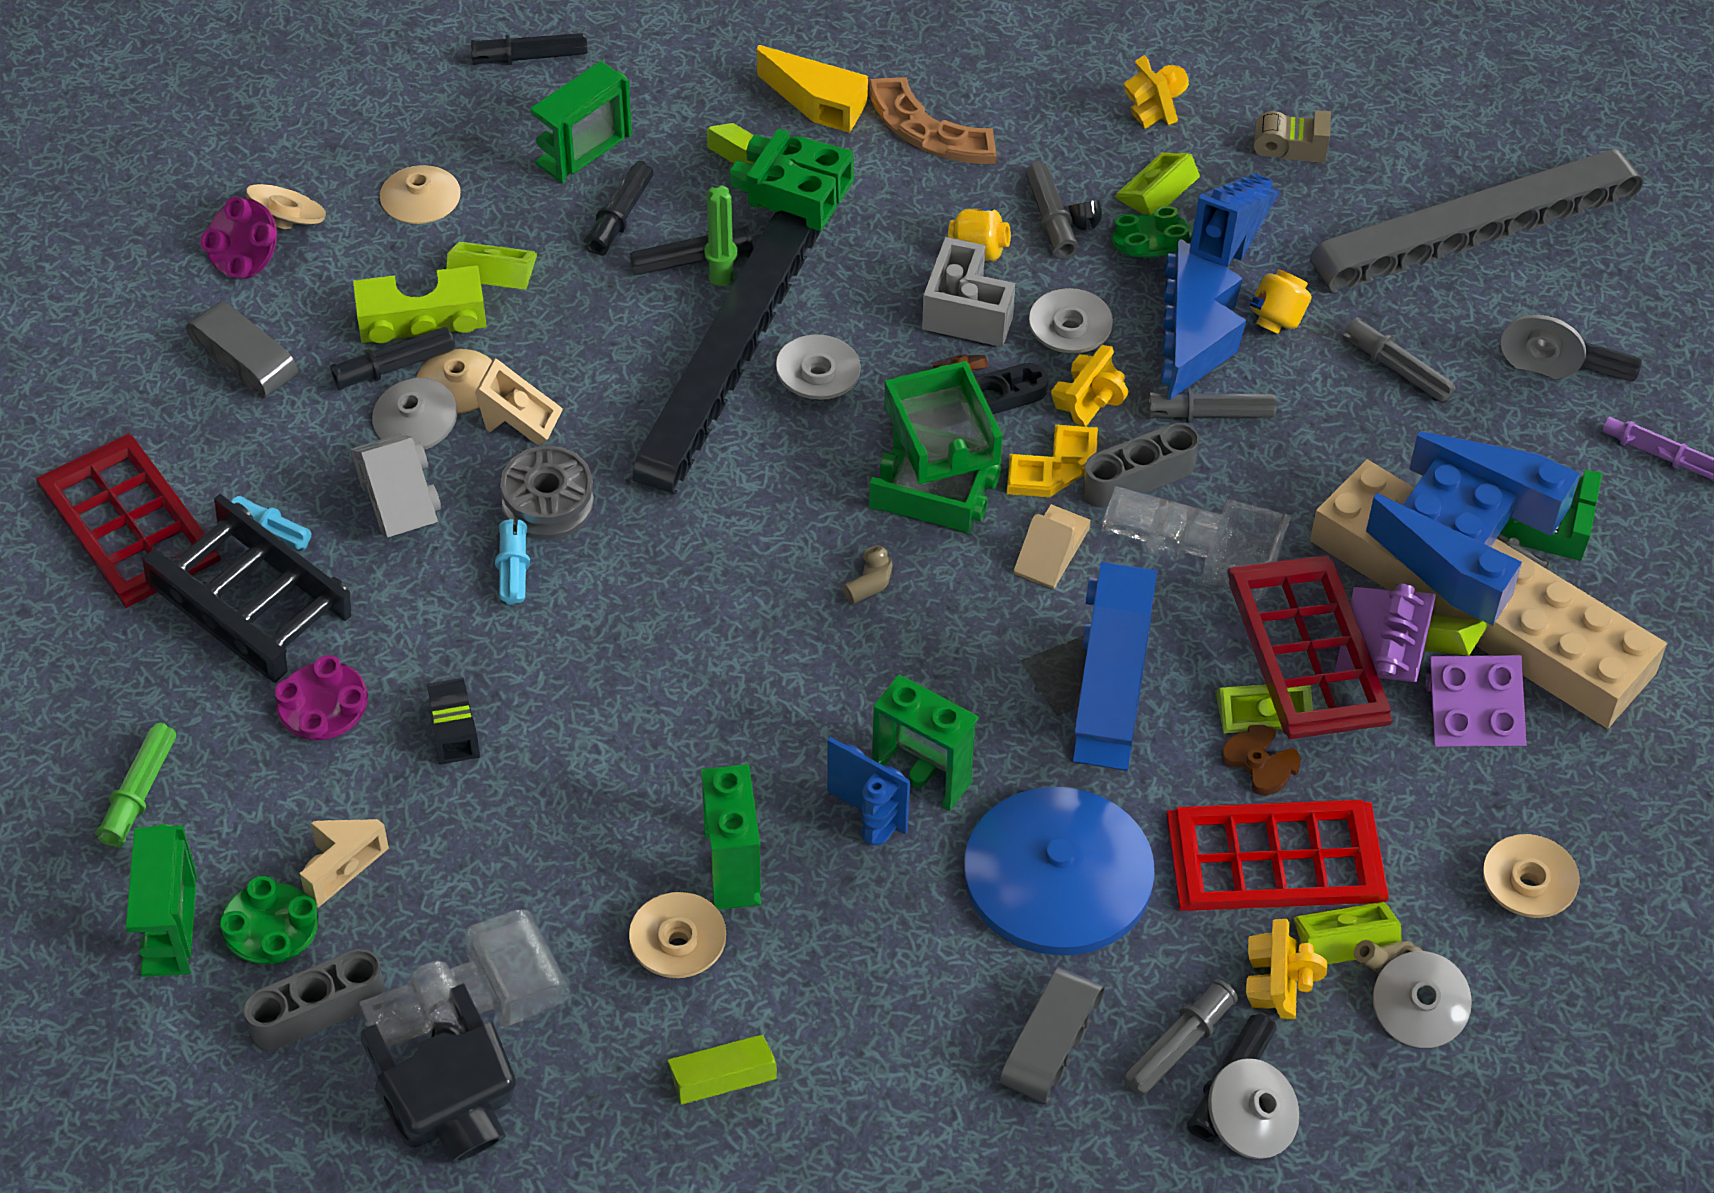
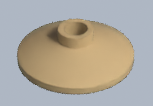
(420, 194)
(286, 205)
(462, 385)
(1536, 860)
(674, 917)

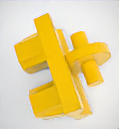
(1154, 92)
(1093, 386)
(1287, 967)

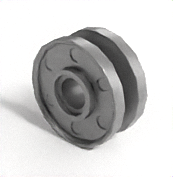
(547, 491)

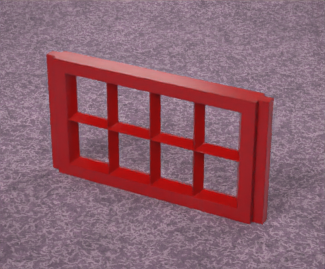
(1364, 849)

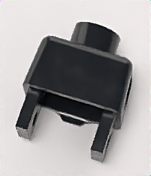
(447, 1085)

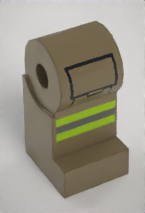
(1293, 136)

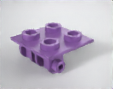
(1392, 628)
(1477, 700)

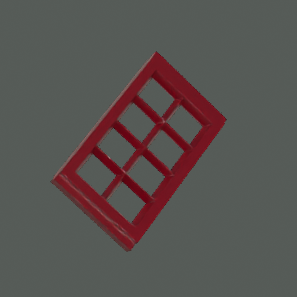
(91, 465)
(1317, 722)

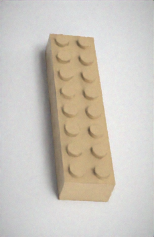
(1563, 634)

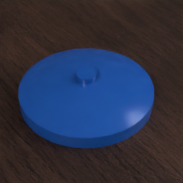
(1059, 870)

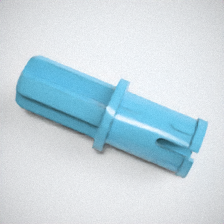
(287, 531)
(512, 562)

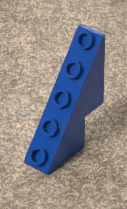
(1231, 218)
(1198, 318)

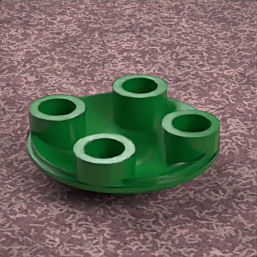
(1151, 234)
(269, 922)

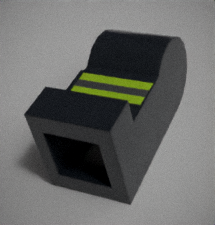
(452, 720)

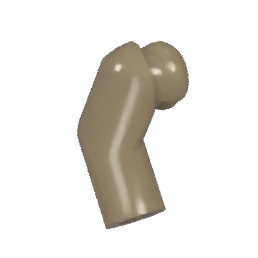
(875, 575)
(1378, 957)

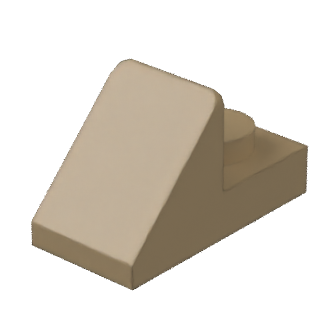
(511, 399)
(1050, 545)
(347, 851)

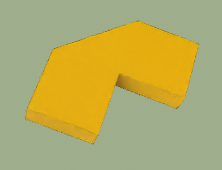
(1048, 475)

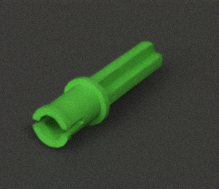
(721, 248)
(130, 798)

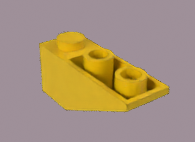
(816, 89)

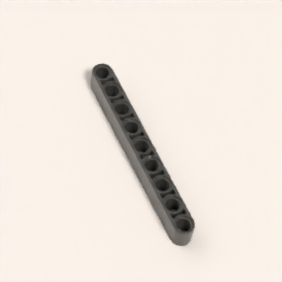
(1475, 219)

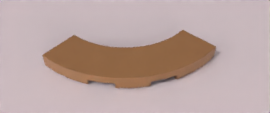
(908, 119)

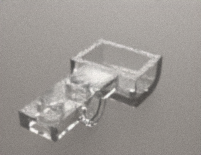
(1233, 539)
(506, 973)

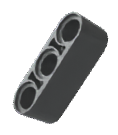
(243, 348)
(1141, 463)
(289, 998)
(1050, 1033)

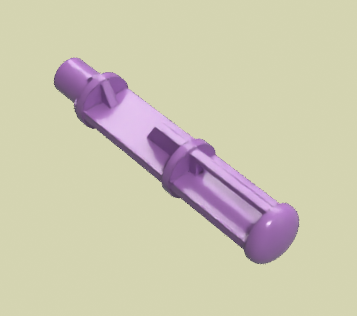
(1660, 446)

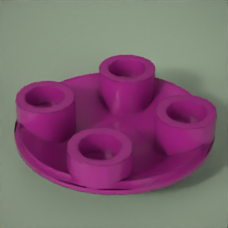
(240, 238)
(321, 699)

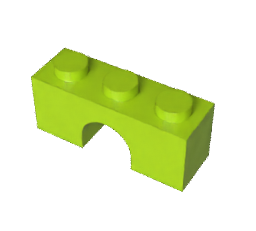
(390, 315)

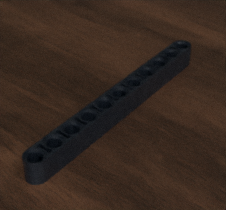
(721, 354)

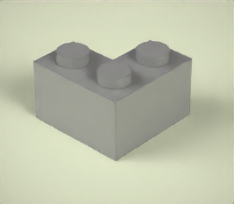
(963, 300)
(396, 483)

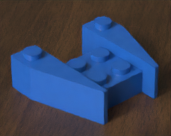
(1460, 511)
(1114, 663)

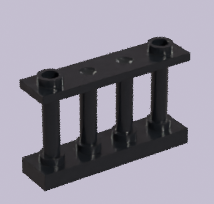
(235, 626)

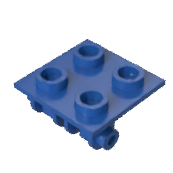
(871, 787)

